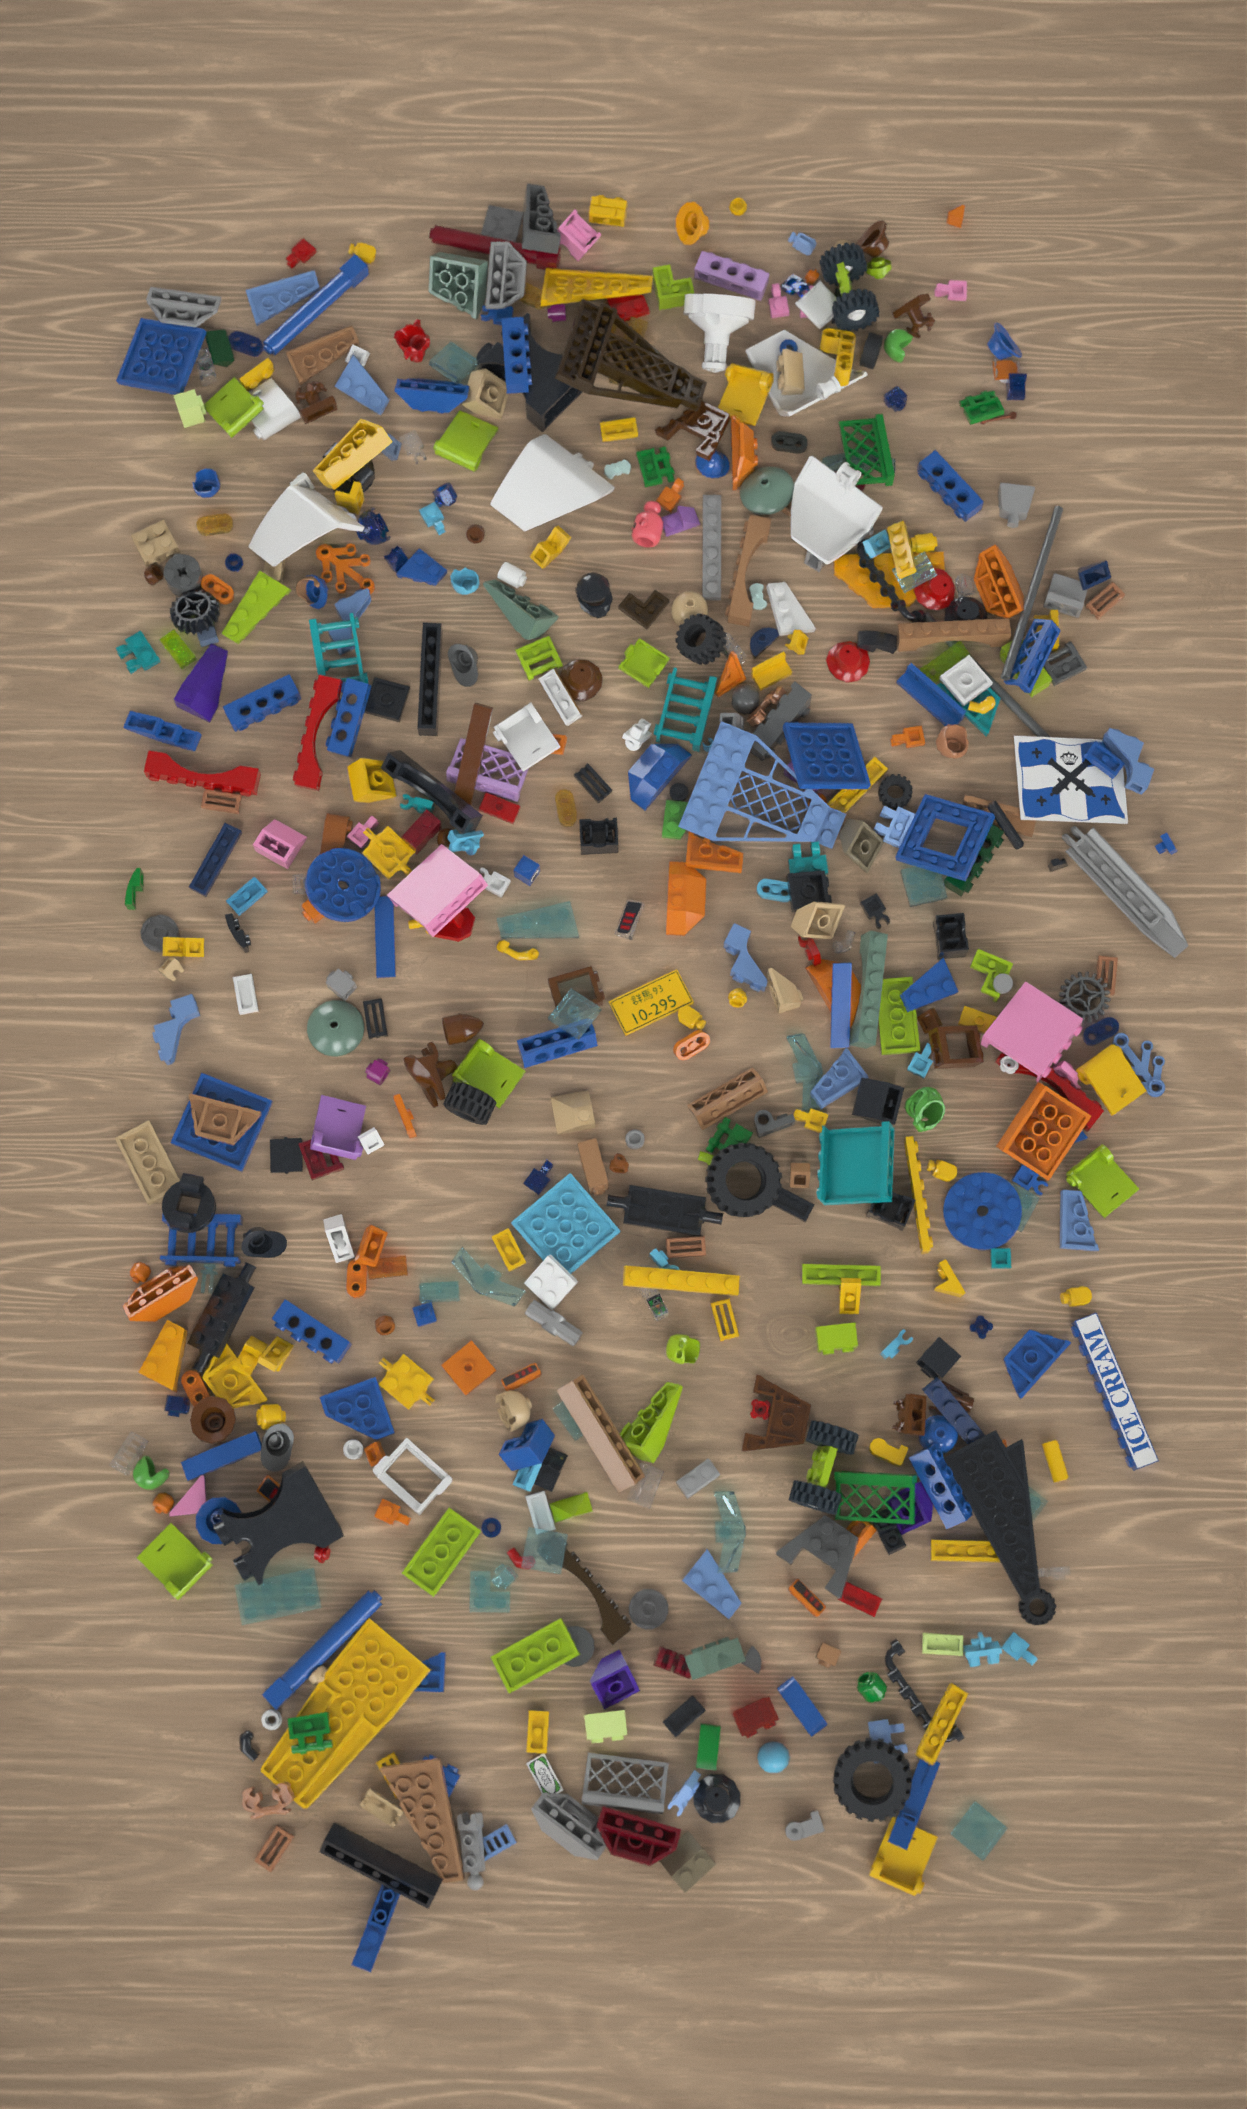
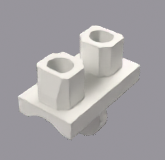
(637, 735)

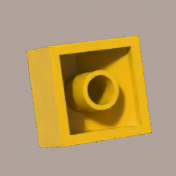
(369, 781)

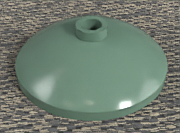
(769, 497)
(336, 1040)

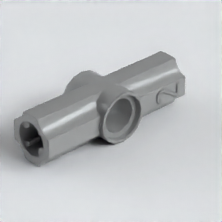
(553, 1323)

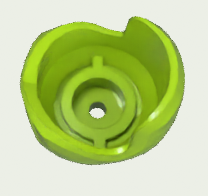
(682, 1349)

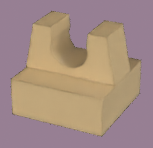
(169, 966)

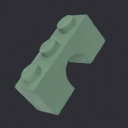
(714, 1657)

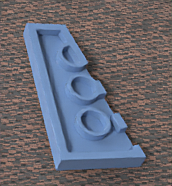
(278, 296)

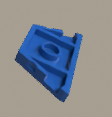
(1031, 1359)

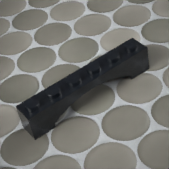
(459, 812)

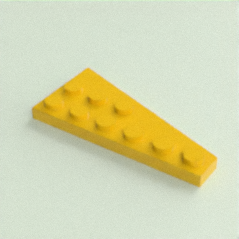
(574, 285)

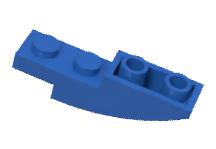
(376, 1929)

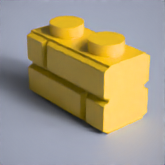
(608, 210)

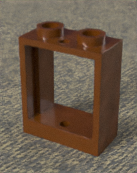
(594, 978)
(941, 1052)

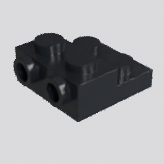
(807, 888)

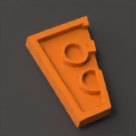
(710, 856)

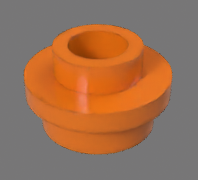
(811, 276)

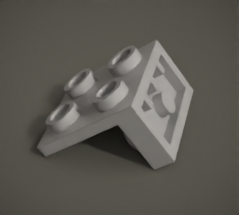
(1065, 596)

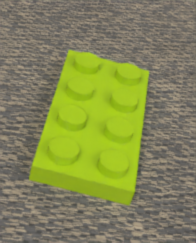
(896, 1027)
(441, 1552)
(535, 1655)

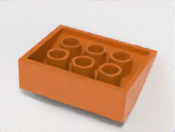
(1043, 1131)

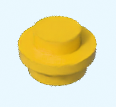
(738, 206)

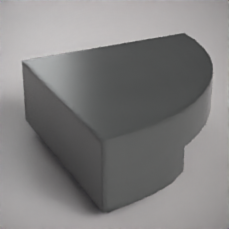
(753, 1660)

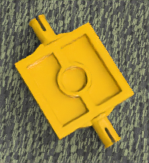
(388, 852)
(406, 1381)

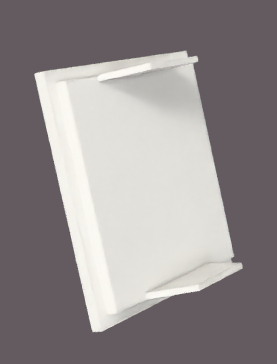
(817, 304)

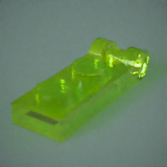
(945, 661)

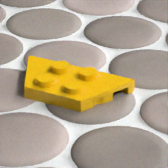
(231, 1384)

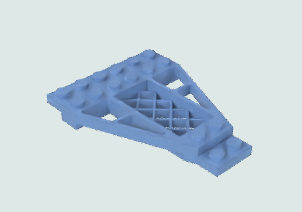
(719, 779)

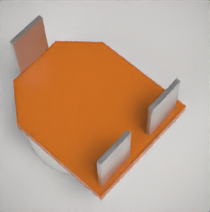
(1003, 368)

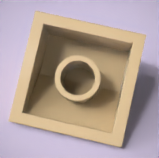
(486, 394)

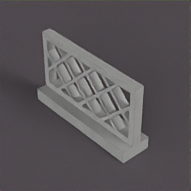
(622, 1801)

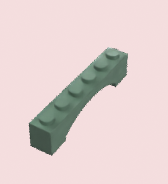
(873, 954)

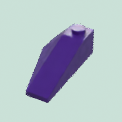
(202, 687)

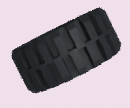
(769, 1175)
(866, 1806)

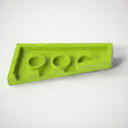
(257, 602)

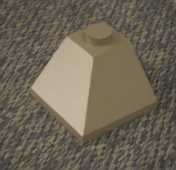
(860, 843)

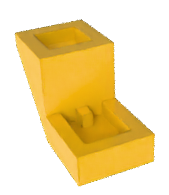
(548, 550)

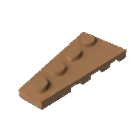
(321, 353)

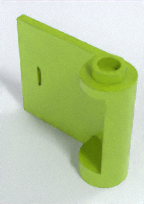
(233, 407)
(465, 440)
(488, 1072)
(1100, 1180)
(175, 1561)

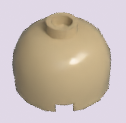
(688, 604)
(513, 1409)

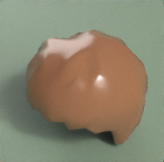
(952, 741)

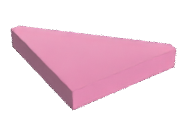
(192, 1499)

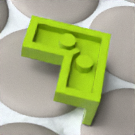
(670, 292)
(992, 966)

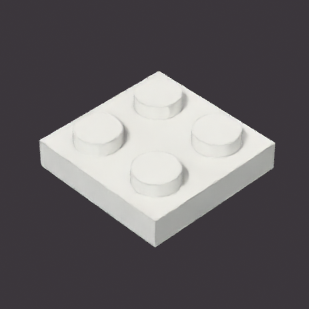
(966, 680)
(551, 1282)

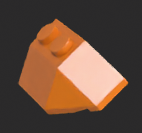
(742, 451)
(998, 584)
(685, 898)
(822, 979)
(161, 1294)

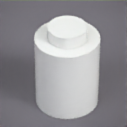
(512, 575)

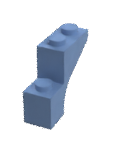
(354, 604)
(1128, 750)
(744, 968)
(169, 1032)

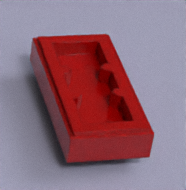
(499, 808)
(860, 1599)

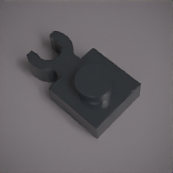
(874, 908)

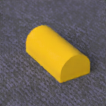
(1055, 1461)

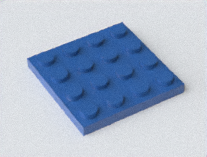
(161, 356)
(826, 756)
(222, 1153)

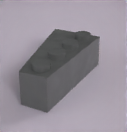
(788, 710)

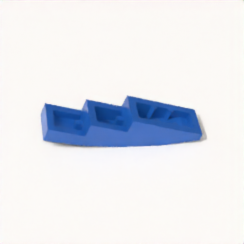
(162, 731)
(222, 1455)

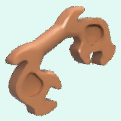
(758, 714)
(252, 1801)

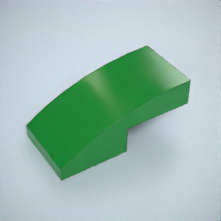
(135, 884)
(708, 1746)

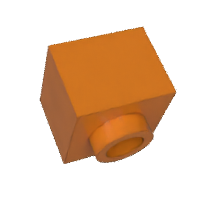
(310, 912)

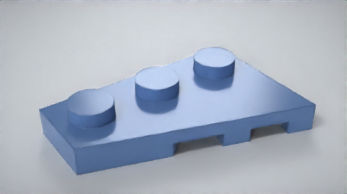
(359, 385)
(839, 1080)
(1074, 1223)
(712, 1585)

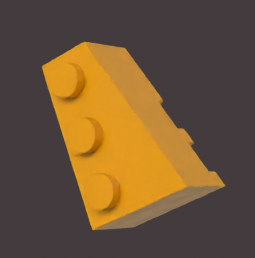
(166, 1356)

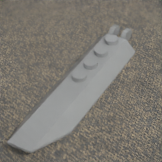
(1126, 889)

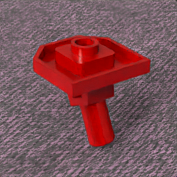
(459, 927)

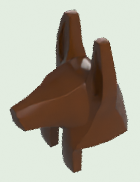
(430, 1072)

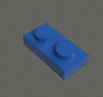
(1104, 760)

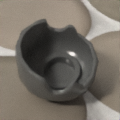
(745, 699)

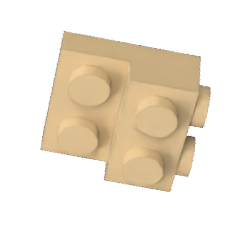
(155, 543)

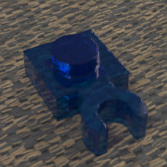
(794, 285)

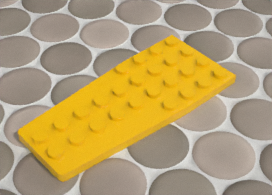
(362, 1696)

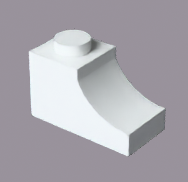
(338, 1238)

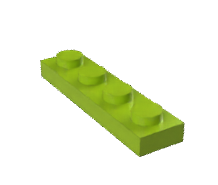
(831, 1274)

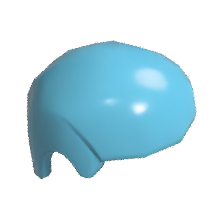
(464, 581)
(773, 1757)

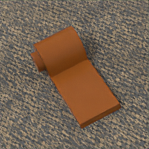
(335, 831)

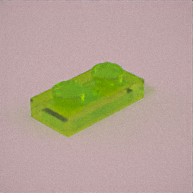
(177, 649)

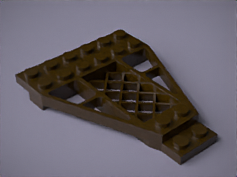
(586, 357)

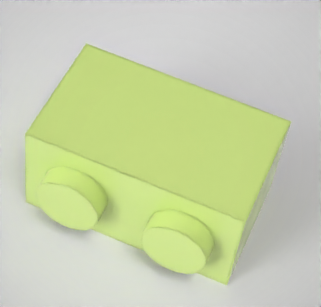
(190, 408)
(605, 1725)

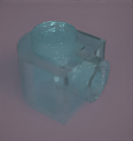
(504, 1576)

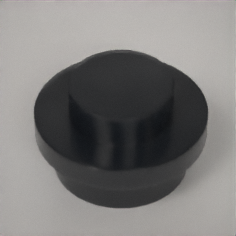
(678, 791)

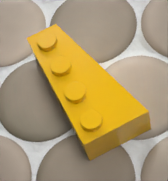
(352, 453)

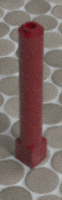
(482, 244)

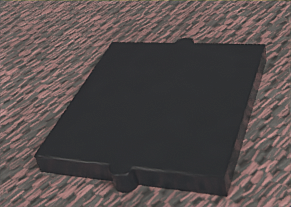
(286, 1155)

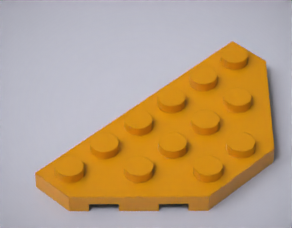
(858, 580)

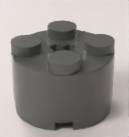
(183, 574)

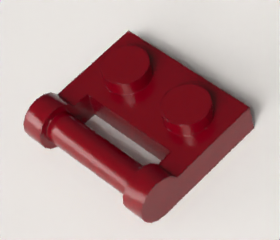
(316, 1162)

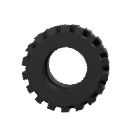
(689, 634)
(469, 1103)

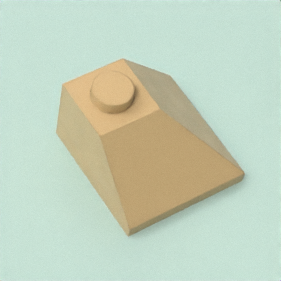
(817, 920)
(783, 992)
(573, 1112)

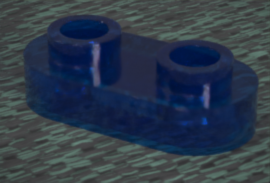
(244, 343)
(1100, 1032)

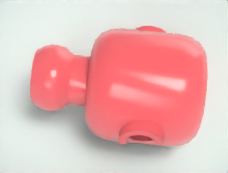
(648, 526)

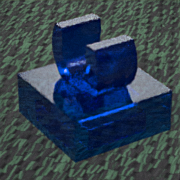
(396, 558)

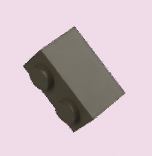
(688, 1862)

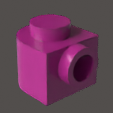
(557, 312)
(377, 1071)

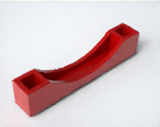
(326, 695)
(240, 779)
(1063, 1087)

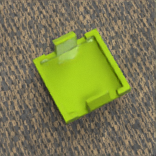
(643, 662)

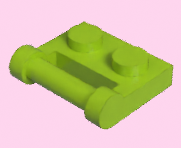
(535, 653)

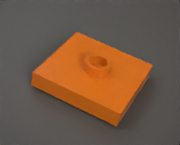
(406, 1115)
(468, 1368)

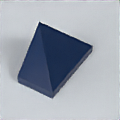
(1094, 574)

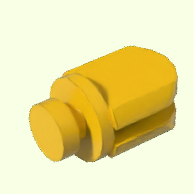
(364, 251)
(691, 1018)
(942, 1170)
(1076, 1296)

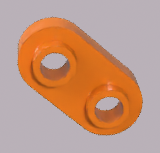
(218, 590)
(690, 1045)
(356, 1277)
(196, 1388)

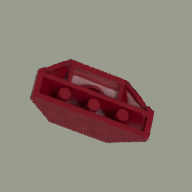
(636, 1837)

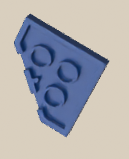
(360, 1408)

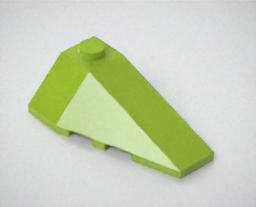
(649, 1431)

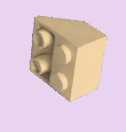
(791, 373)

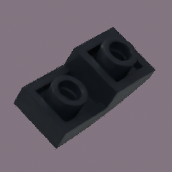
(875, 640)
(239, 935)
(889, 1534)

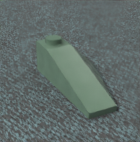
(523, 615)

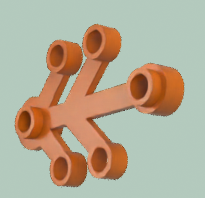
(343, 566)

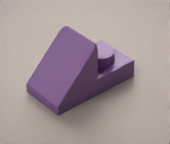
(682, 520)

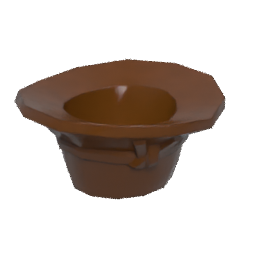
(874, 239)
(582, 684)
(209, 1413)

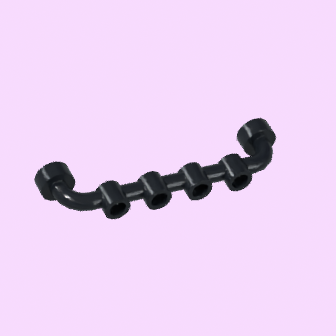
(887, 590)
(907, 1692)

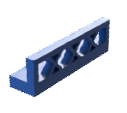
(1036, 654)
(931, 696)

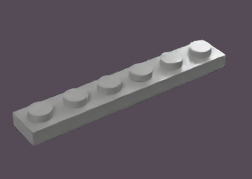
(711, 547)

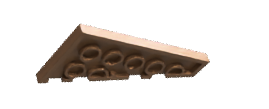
(427, 1806)

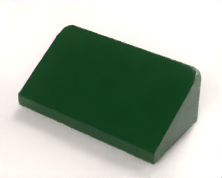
(219, 347)

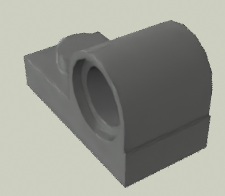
(782, 1122)

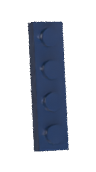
(215, 859)
(953, 1411)

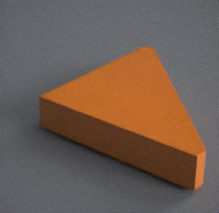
(731, 675)

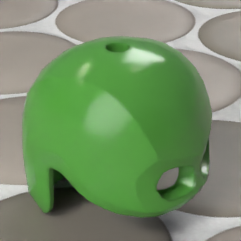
(895, 342)
(145, 1474)

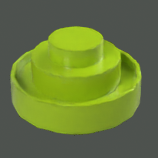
(878, 267)

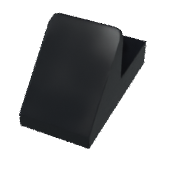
(550, 1469)

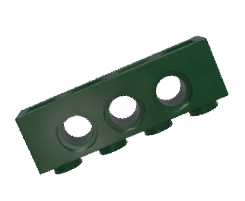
(994, 839)

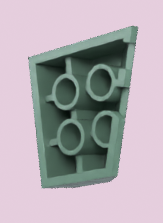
(459, 281)

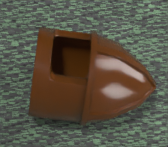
(461, 1028)

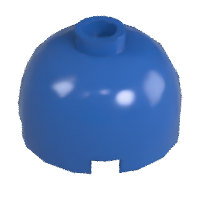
(939, 1431)

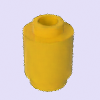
(923, 542)

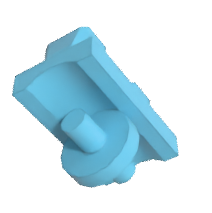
(465, 842)
(982, 1647)

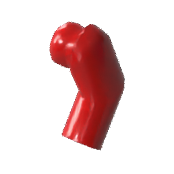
(515, 1558)

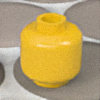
(270, 1415)

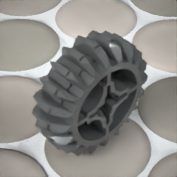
(1083, 989)

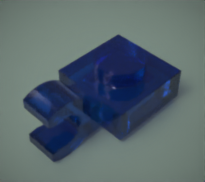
(537, 1179)

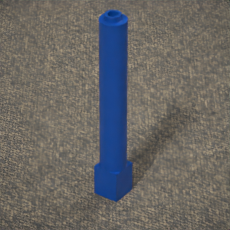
(350, 275)
(301, 1670)

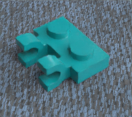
(142, 651)
(807, 864)

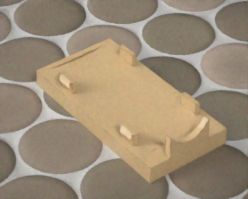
(148, 1161)

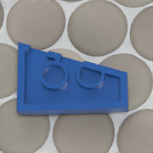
(930, 987)

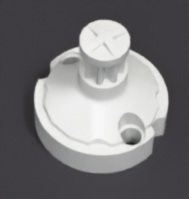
(718, 318)

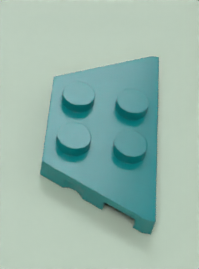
(980, 721)

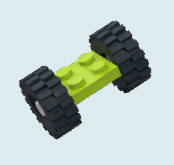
(841, 267)
(829, 1440)

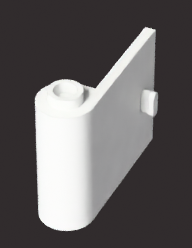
(277, 410)
(526, 737)

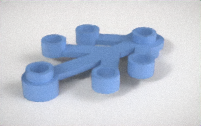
(1141, 1067)

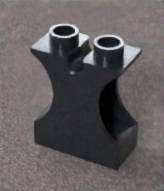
(546, 395)
(292, 1517)

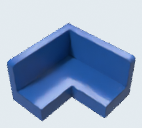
(529, 1447)

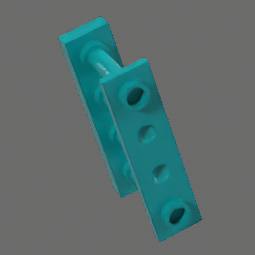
(321, 647)
(698, 721)

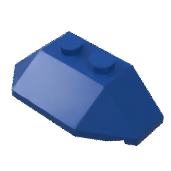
(431, 394)
(655, 771)

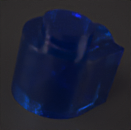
(895, 399)
(445, 495)
(176, 1405)

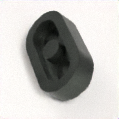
(789, 441)

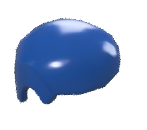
(206, 483)

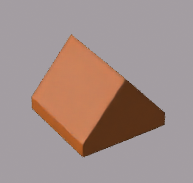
(955, 216)
(374, 1453)

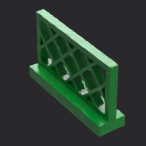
(881, 445)
(876, 1479)

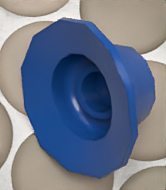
(1002, 344)
(207, 1517)

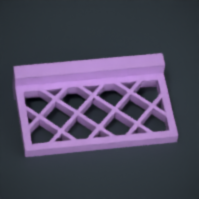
(487, 784)

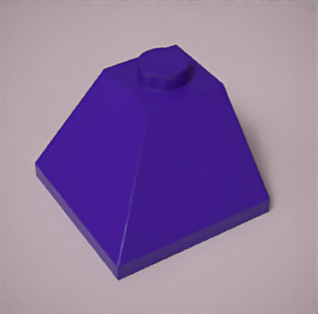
(923, 1508)
(613, 1680)

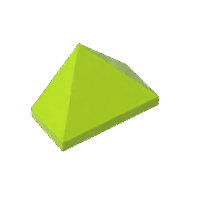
(571, 1507)

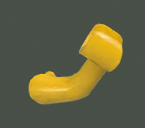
(503, 947)

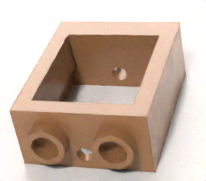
(593, 1167)

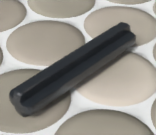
(1005, 825)

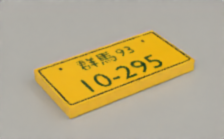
(650, 1002)

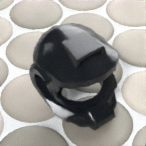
(591, 589)

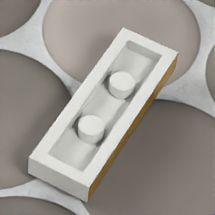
(560, 697)

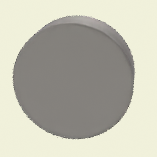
(1002, 983)
(634, 1139)

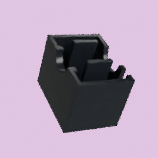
(598, 836)
(951, 937)
(892, 1212)
(938, 1359)

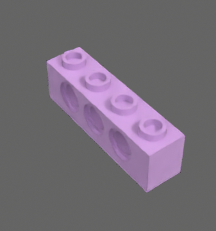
(736, 283)

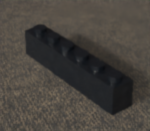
(430, 679)
(381, 1865)

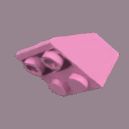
(279, 843)

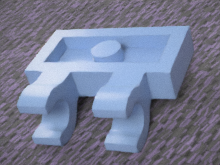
(898, 827)
(882, 1730)
(683, 1796)

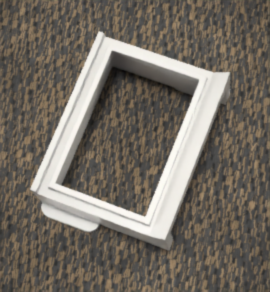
(385, 1463)

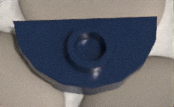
(762, 639)

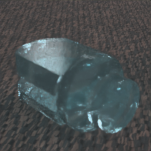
(208, 1271)

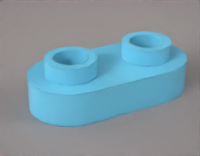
(775, 888)

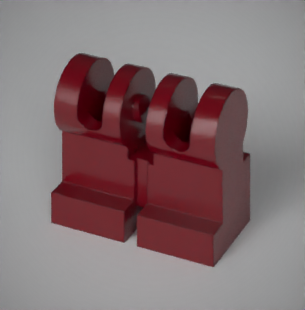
(666, 1659)

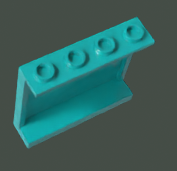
(856, 1165)

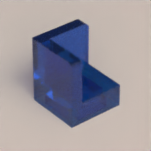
(1016, 386)

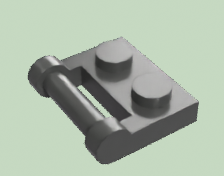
(1067, 667)

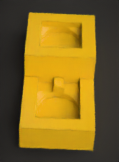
(183, 947)

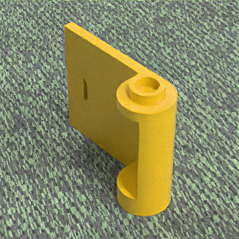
(746, 392)
(1111, 1077)
(900, 1866)

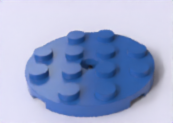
(345, 866)
(976, 1230)

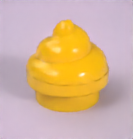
(737, 998)

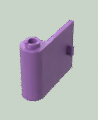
(338, 1128)

